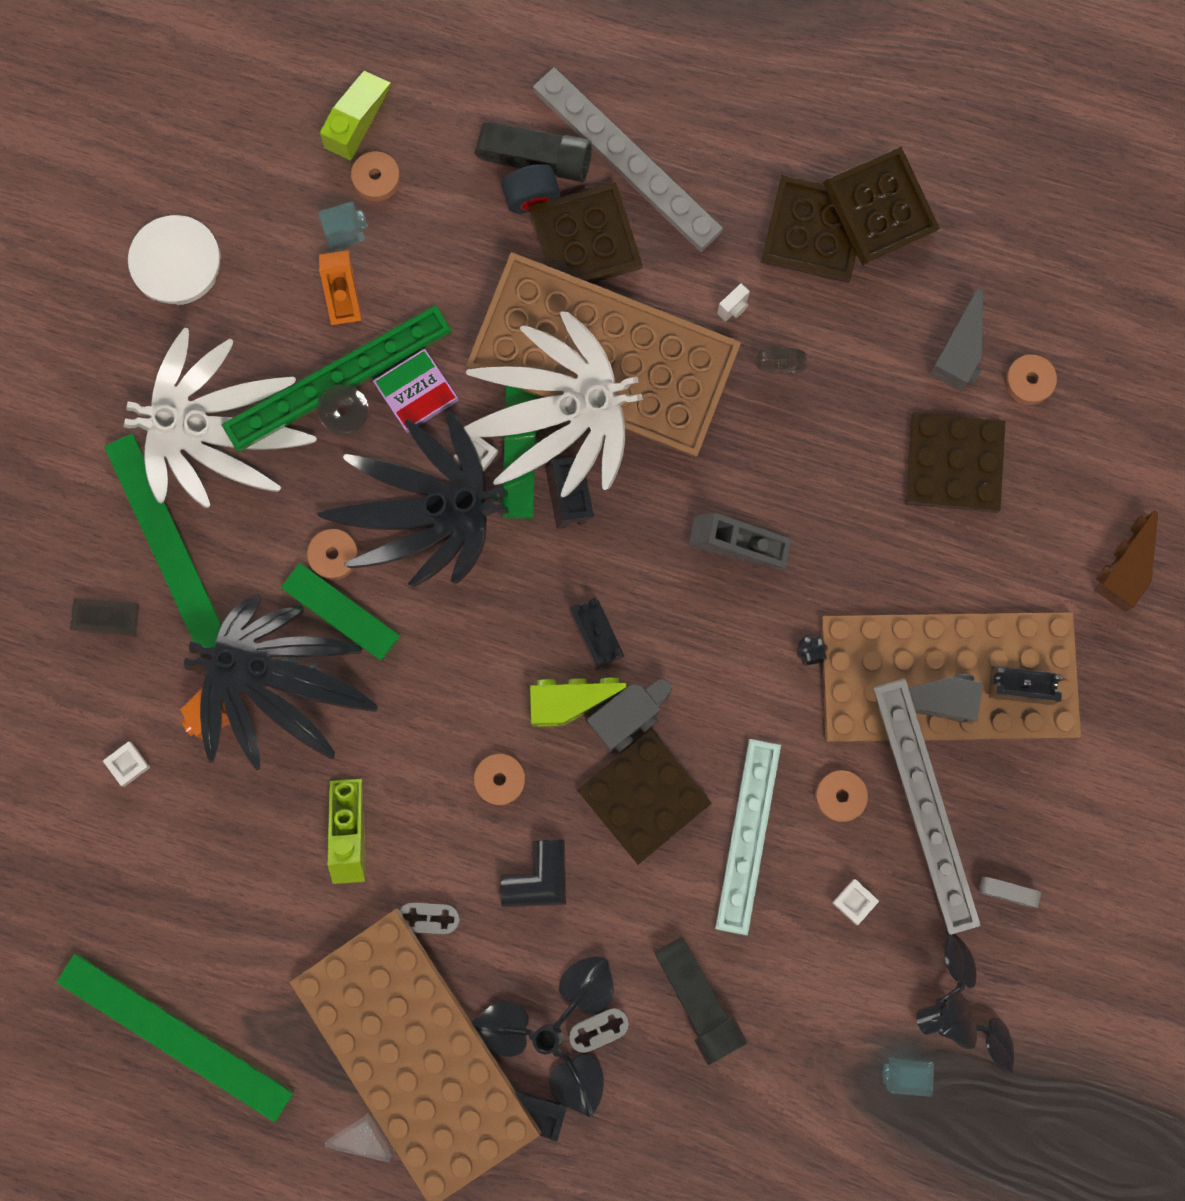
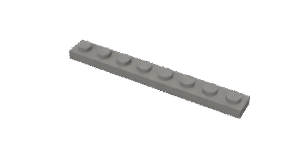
(627, 159)
(926, 806)

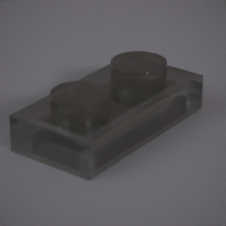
(104, 617)

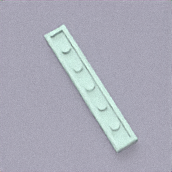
(748, 837)

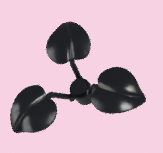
(954, 1018)
(504, 1032)

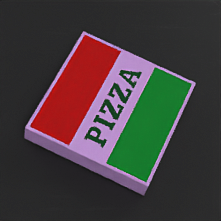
(415, 390)

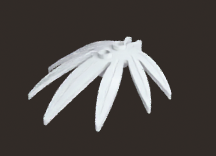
(587, 402)
(183, 425)

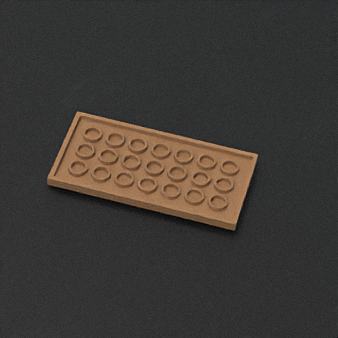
(676, 361)
(933, 647)
(415, 1058)

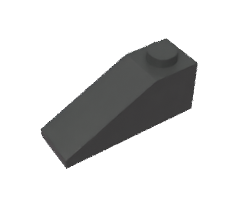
(963, 349)
(739, 540)
(949, 698)

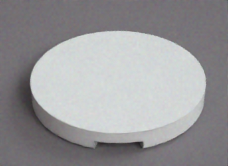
(174, 260)

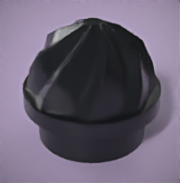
(812, 650)

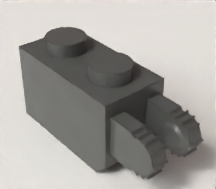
(628, 713)

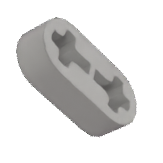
(1009, 892)
(429, 910)
(602, 1037)

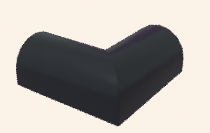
(546, 883)

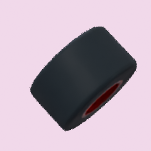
(530, 187)

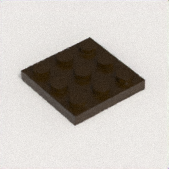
(881, 205)
(808, 232)
(587, 234)
(955, 462)
(644, 797)

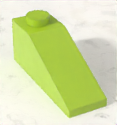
(353, 115)

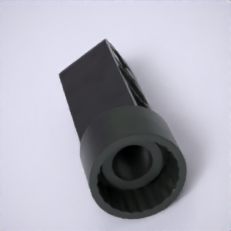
(523, 147)
(716, 1032)

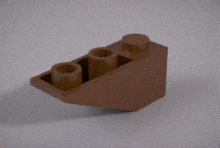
(1133, 568)

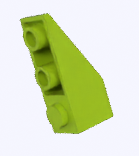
(564, 703)
(346, 832)

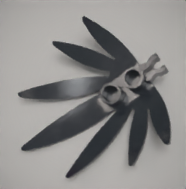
(451, 508)
(246, 667)

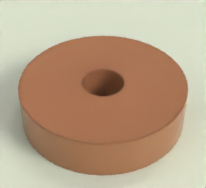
(374, 163)
(1032, 366)
(320, 547)
(489, 769)
(853, 787)

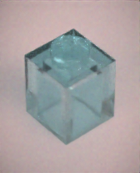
(343, 225)
(909, 1076)

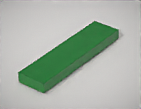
(340, 612)

